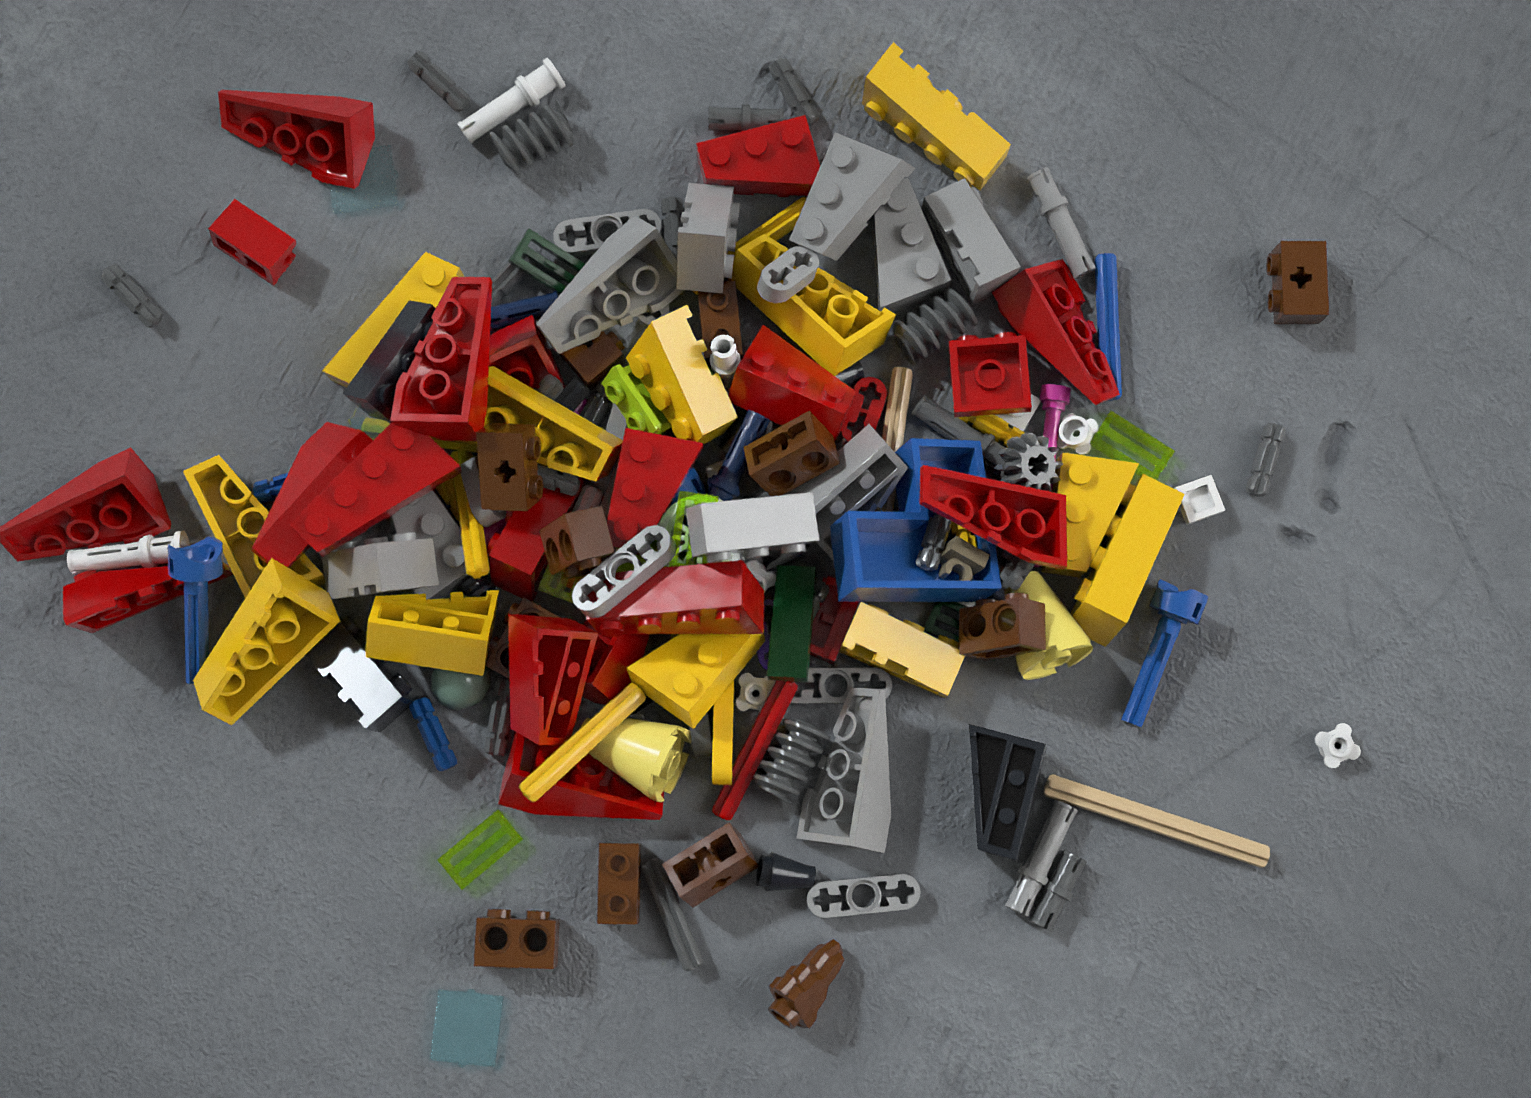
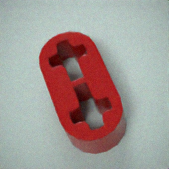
(871, 415)

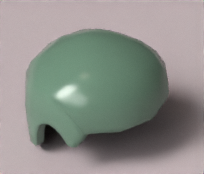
(459, 689)

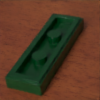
(792, 623)

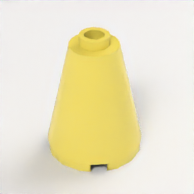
(1064, 636)
(645, 755)

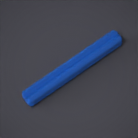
(1108, 314)

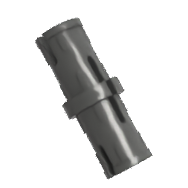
(742, 118)
(1058, 890)

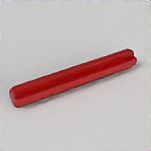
(755, 748)

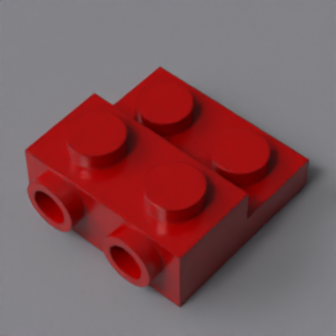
(989, 375)

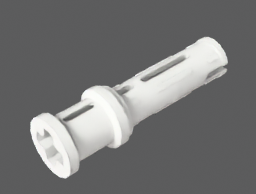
(526, 91)
(146, 552)

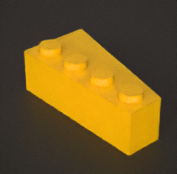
(932, 119)
(422, 284)
(821, 317)
(566, 438)
(236, 521)
(1125, 559)
(263, 641)

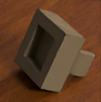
(962, 559)

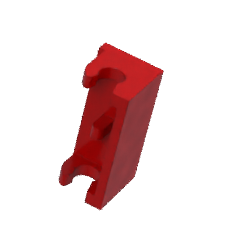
(253, 241)
(831, 624)

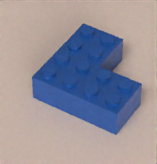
(880, 548)

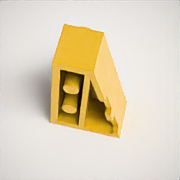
(679, 380)
(1092, 497)
(433, 632)
(693, 671)

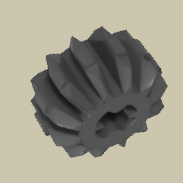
(1041, 467)

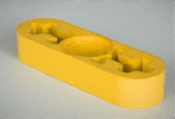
(723, 738)

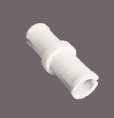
(724, 358)

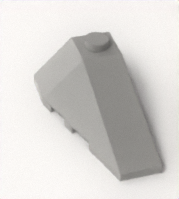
(620, 281)
(853, 789)

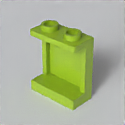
(635, 401)

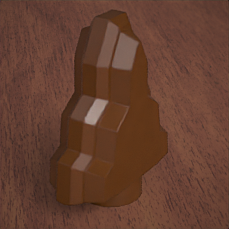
(805, 986)

